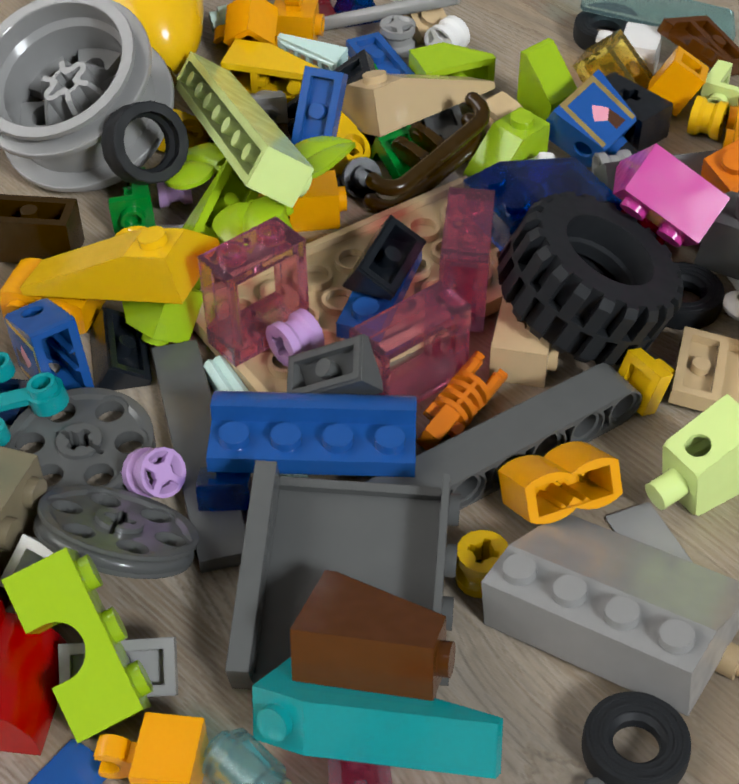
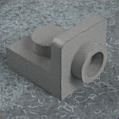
(274, 104)

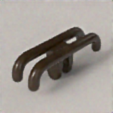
(432, 159)

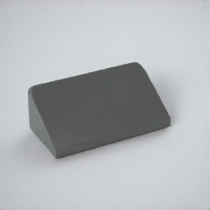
(336, 369)

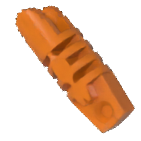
(459, 402)

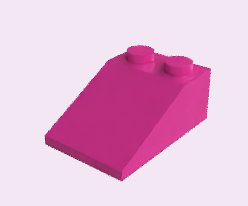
(668, 195)

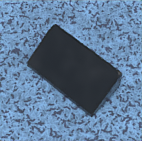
(385, 260)
(118, 353)

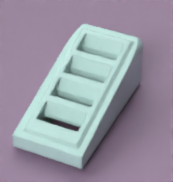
(322, 52)

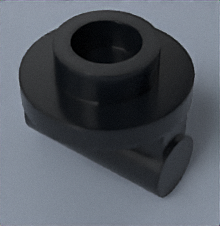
(354, 176)

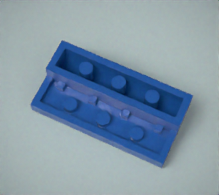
(313, 433)

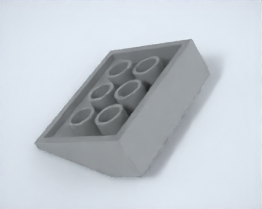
(614, 608)

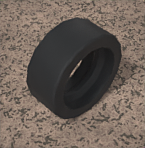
(175, 140)

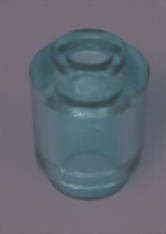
(241, 759)

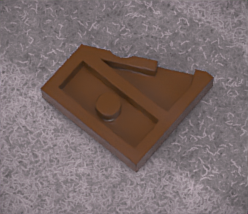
(701, 39)

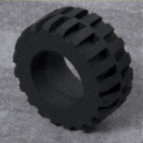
(589, 278)

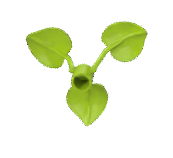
(237, 218)

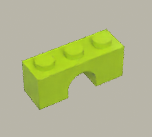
(107, 684)

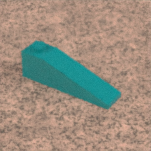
(375, 727)

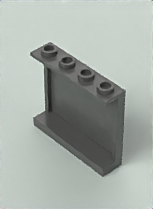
(361, 529)

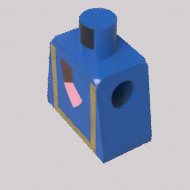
(592, 121)
(47, 335)

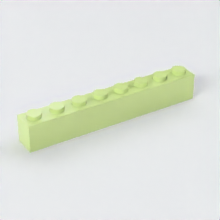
(244, 132)

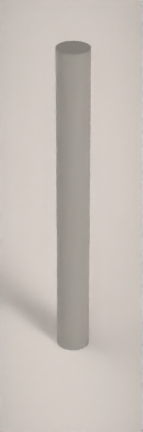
(381, 11)

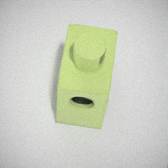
(700, 461)

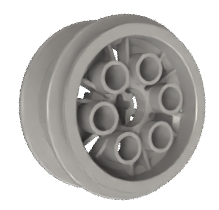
(84, 66)

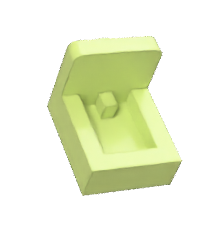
(717, 85)

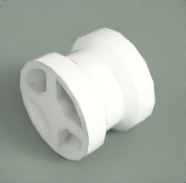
(449, 30)

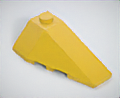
(134, 266)

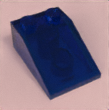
(524, 182)

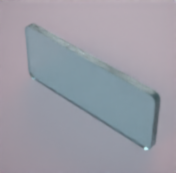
(654, 11)

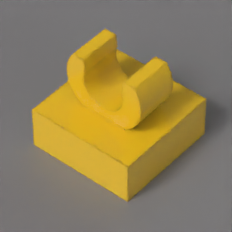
(648, 376)

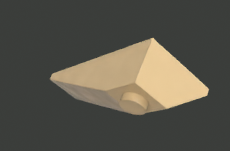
(393, 101)

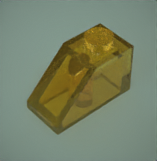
(613, 55)

